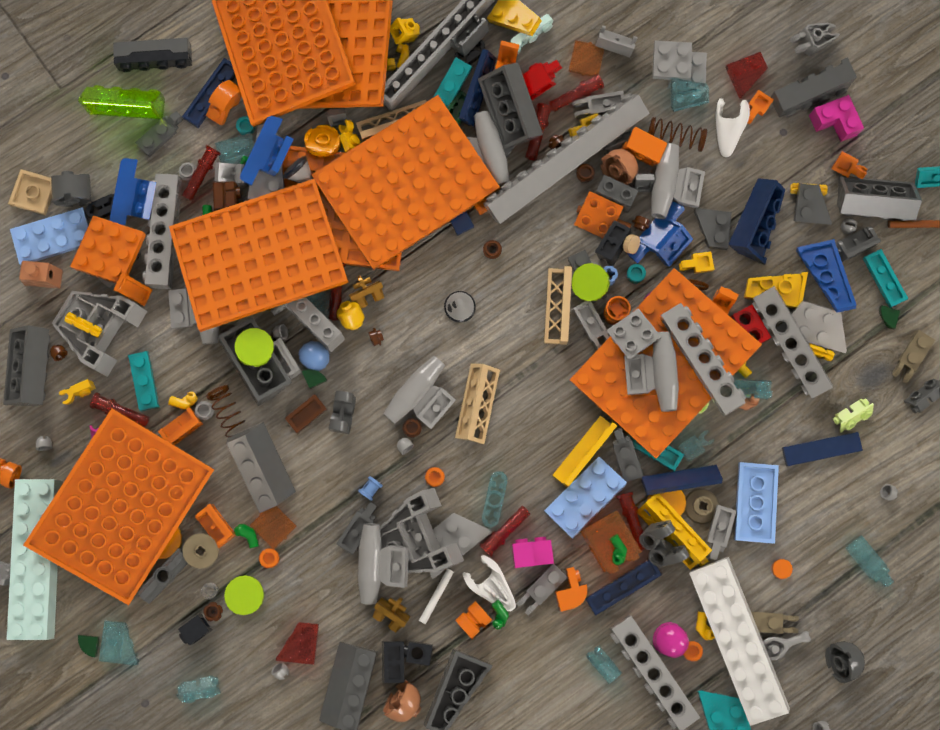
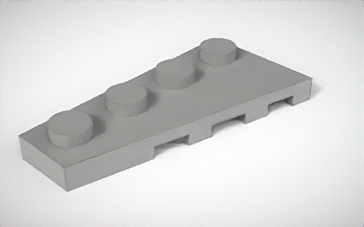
(264, 182)

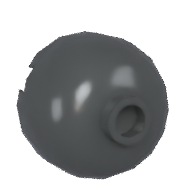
(845, 660)

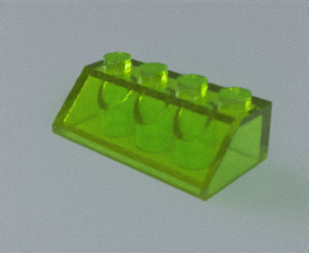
(123, 102)

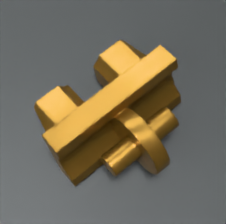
(375, 289)
(393, 610)

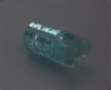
(603, 664)

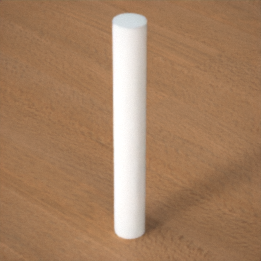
(436, 596)

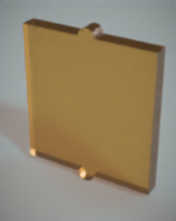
(586, 58)
(273, 526)

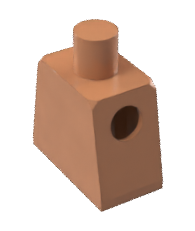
(38, 274)

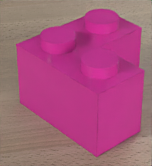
(839, 114)
(532, 553)

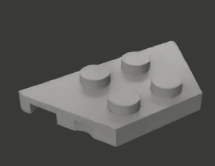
(819, 326)
(460, 531)

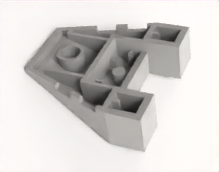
(103, 311)
(412, 529)

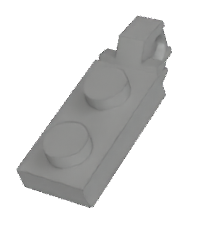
(720, 530)

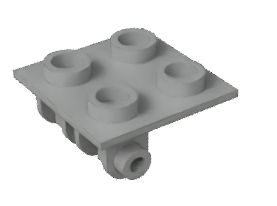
(633, 333)

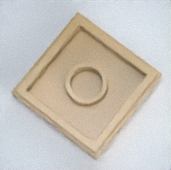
(31, 192)

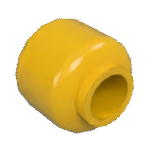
(350, 315)

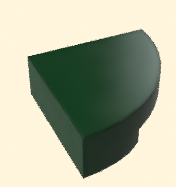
(889, 316)
(313, 378)
(89, 644)

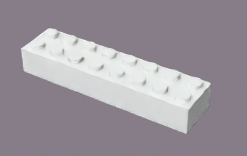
(739, 641)

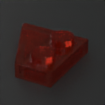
(746, 72)
(301, 645)

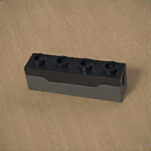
(152, 54)

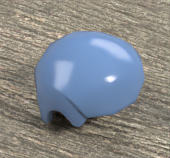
(314, 355)

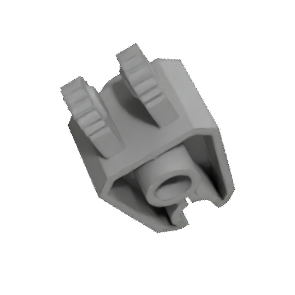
(814, 38)

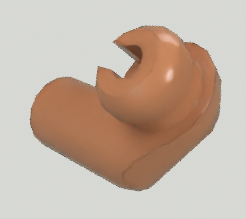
(750, 403)

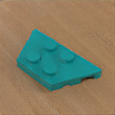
(723, 712)

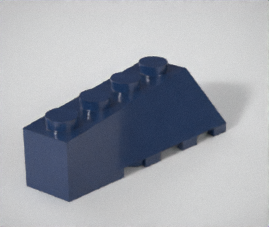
(758, 220)

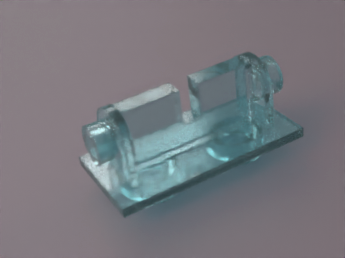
(759, 388)
(190, 691)

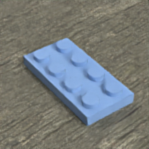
(50, 236)
(585, 497)
(756, 502)

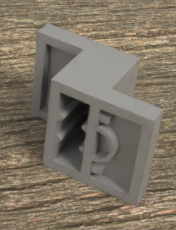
(678, 62)

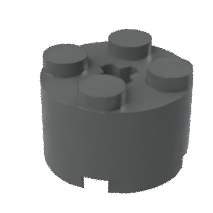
(71, 189)

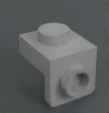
(228, 172)

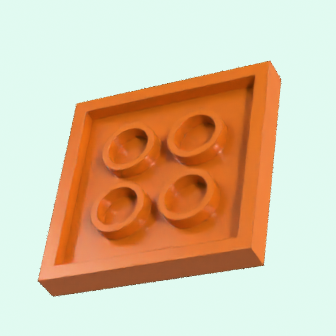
(108, 249)

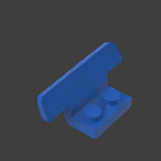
(267, 152)
(131, 194)
(664, 237)

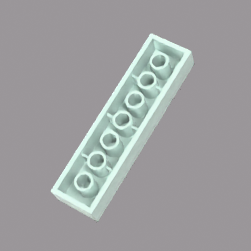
(31, 575)

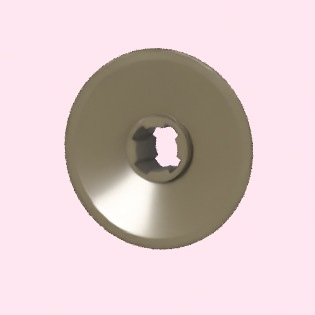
(693, 503)
(205, 543)

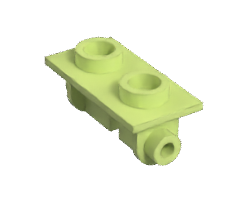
(861, 411)

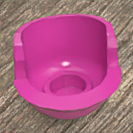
(670, 640)

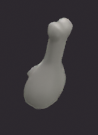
(777, 646)

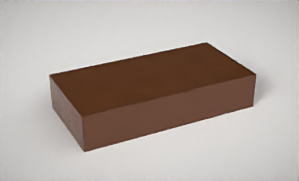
(306, 413)

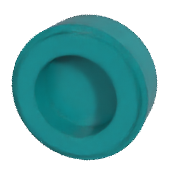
(243, 126)
(636, 273)

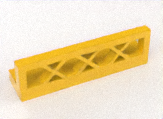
(584, 451)
(683, 534)

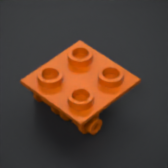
(597, 214)

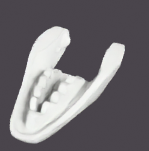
(730, 129)
(493, 587)

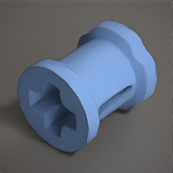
(612, 272)
(370, 488)

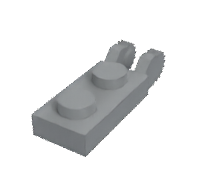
(597, 103)
(591, 323)
(543, 587)

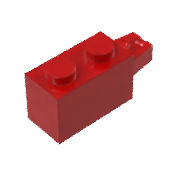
(541, 77)

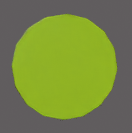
(590, 282)
(254, 347)
(244, 595)

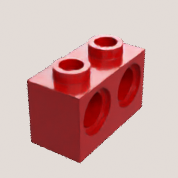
(754, 325)

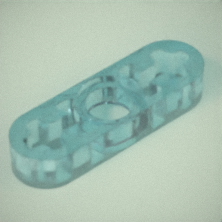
(492, 484)

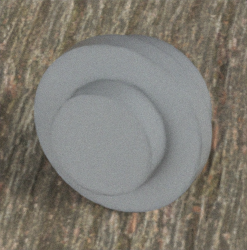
(187, 170)
(204, 411)

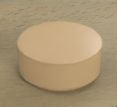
(631, 244)

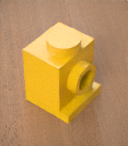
(409, 29)

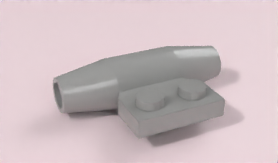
(490, 147)
(674, 183)
(183, 316)
(655, 372)
(420, 395)
(379, 564)

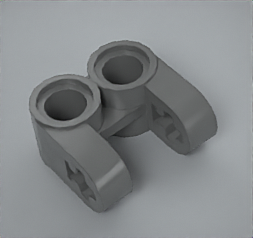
(342, 412)
(662, 551)

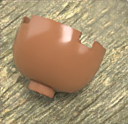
(620, 166)
(403, 703)

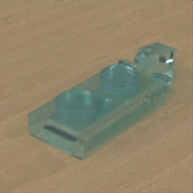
(869, 561)

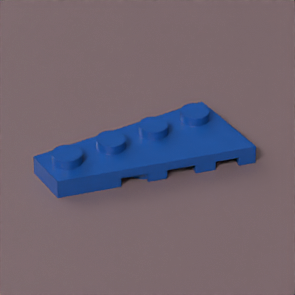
(829, 273)

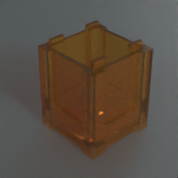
(598, 536)

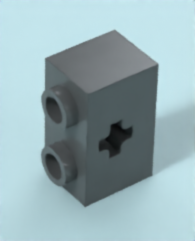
(617, 192)

